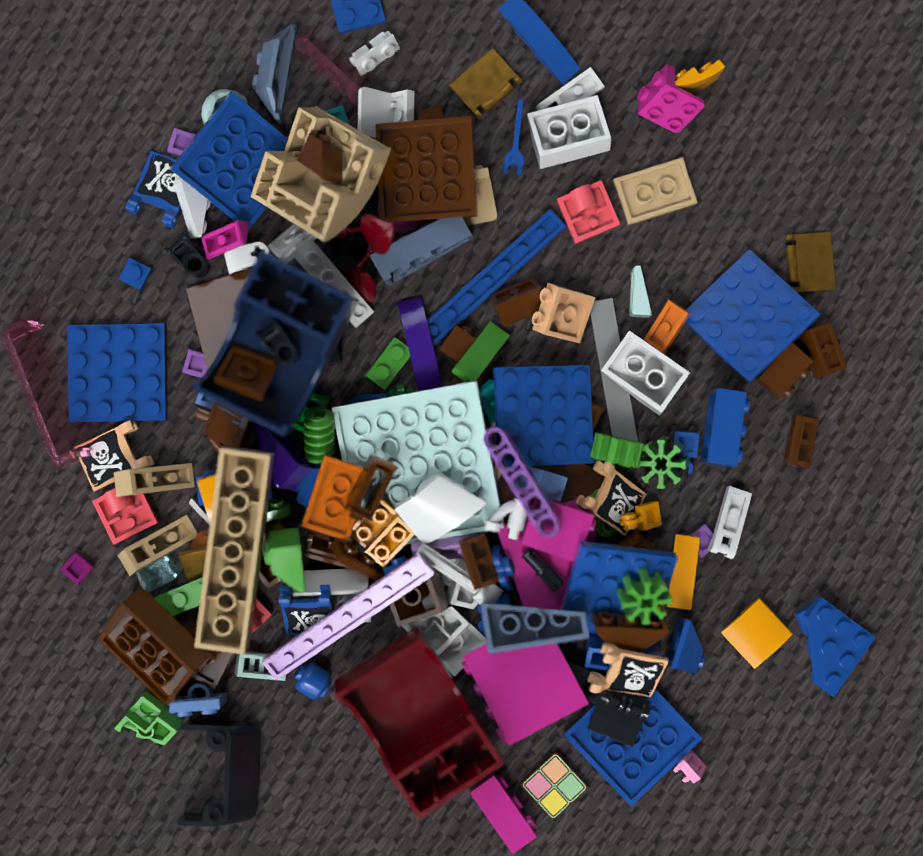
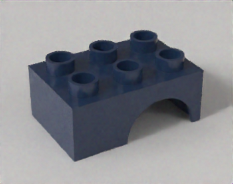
(315, 321)

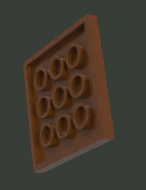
(428, 170)

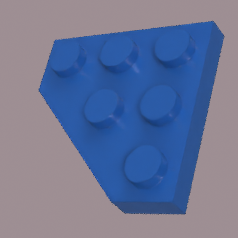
(833, 645)

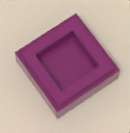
(77, 568)

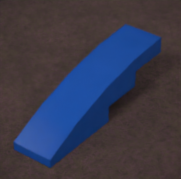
(540, 40)

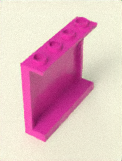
(532, 589)
(524, 688)

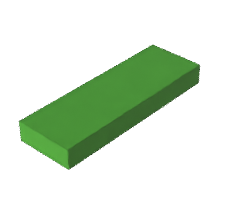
(481, 353)

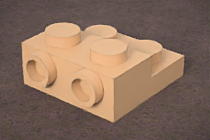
(562, 313)

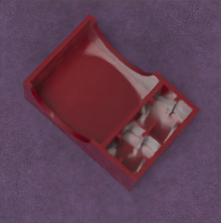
(419, 722)

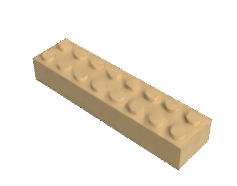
(234, 549)

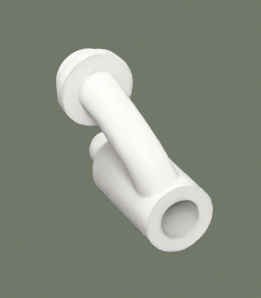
(515, 522)

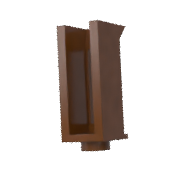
(373, 463)

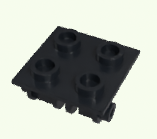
(619, 716)

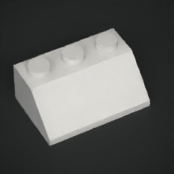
(569, 132)
(342, 582)

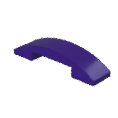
(419, 344)

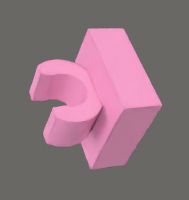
(691, 766)

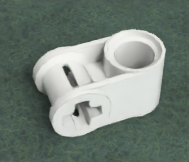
(244, 257)

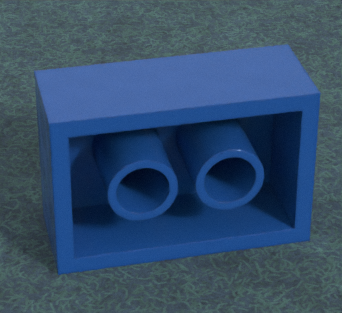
(724, 427)

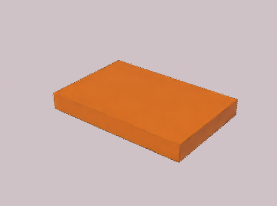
(329, 496)

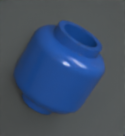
(312, 680)

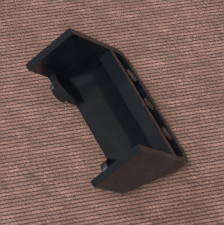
(241, 773)

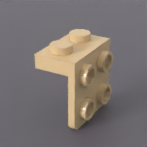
(485, 198)

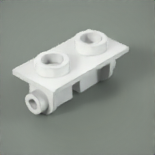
(383, 47)

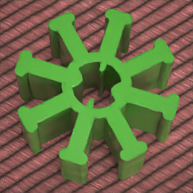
(616, 450)
(672, 462)
(644, 596)

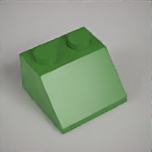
(285, 557)

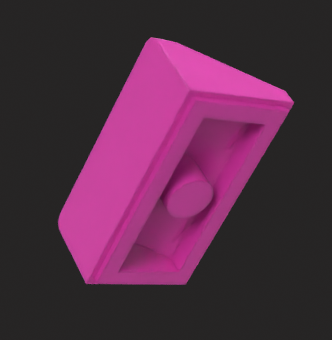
(225, 239)

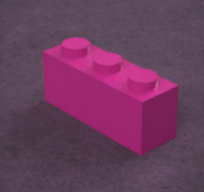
(504, 812)

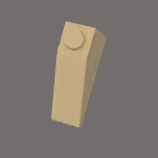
(153, 479)
(157, 545)

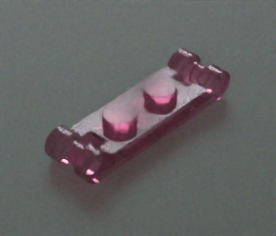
(323, 64)

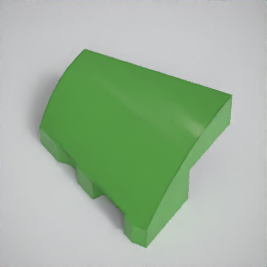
(151, 720)

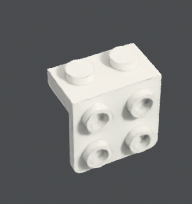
(383, 107)

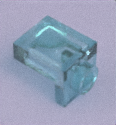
(157, 574)

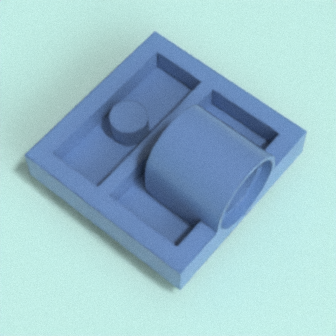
(208, 705)

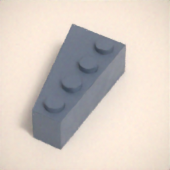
(421, 248)
(529, 627)

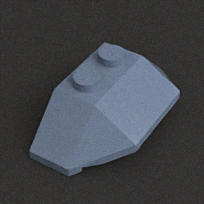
(275, 71)

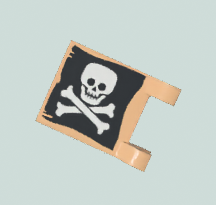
(111, 455)
(614, 497)
(628, 672)

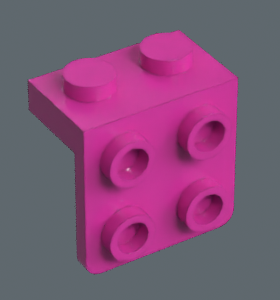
(667, 103)

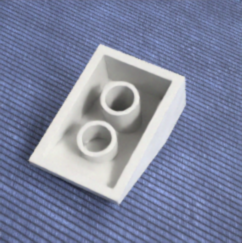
(645, 372)

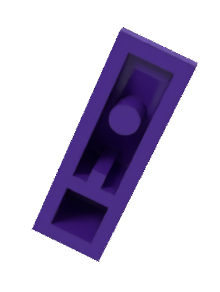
(288, 464)

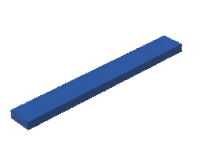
(494, 275)

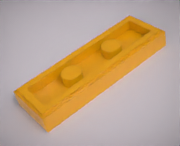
(683, 577)

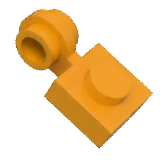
(644, 518)

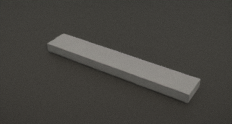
(606, 342)

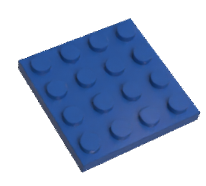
(227, 158)
(750, 316)
(117, 372)
(545, 413)
(599, 574)
(636, 769)

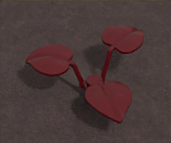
(380, 236)

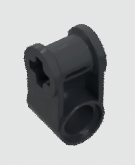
(185, 254)
(275, 339)

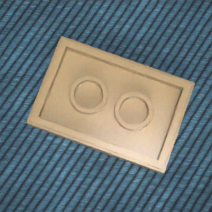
(655, 191)

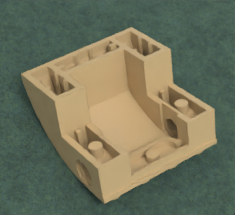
(305, 197)

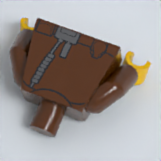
(224, 426)

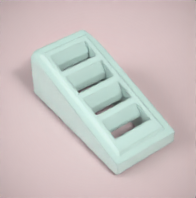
(638, 295)
(250, 673)

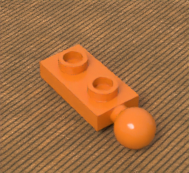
(667, 326)

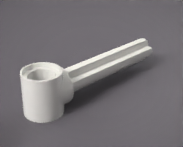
(487, 594)

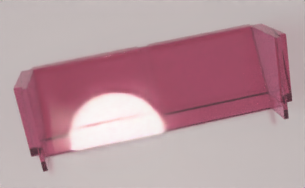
(9, 334)

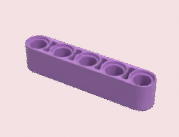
(512, 475)

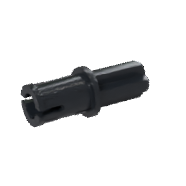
(543, 569)

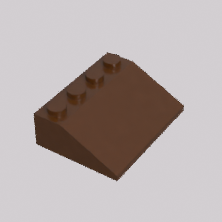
(153, 646)

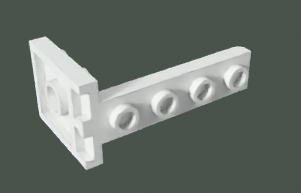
(300, 245)

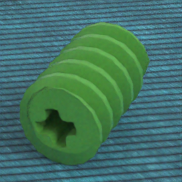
(319, 434)

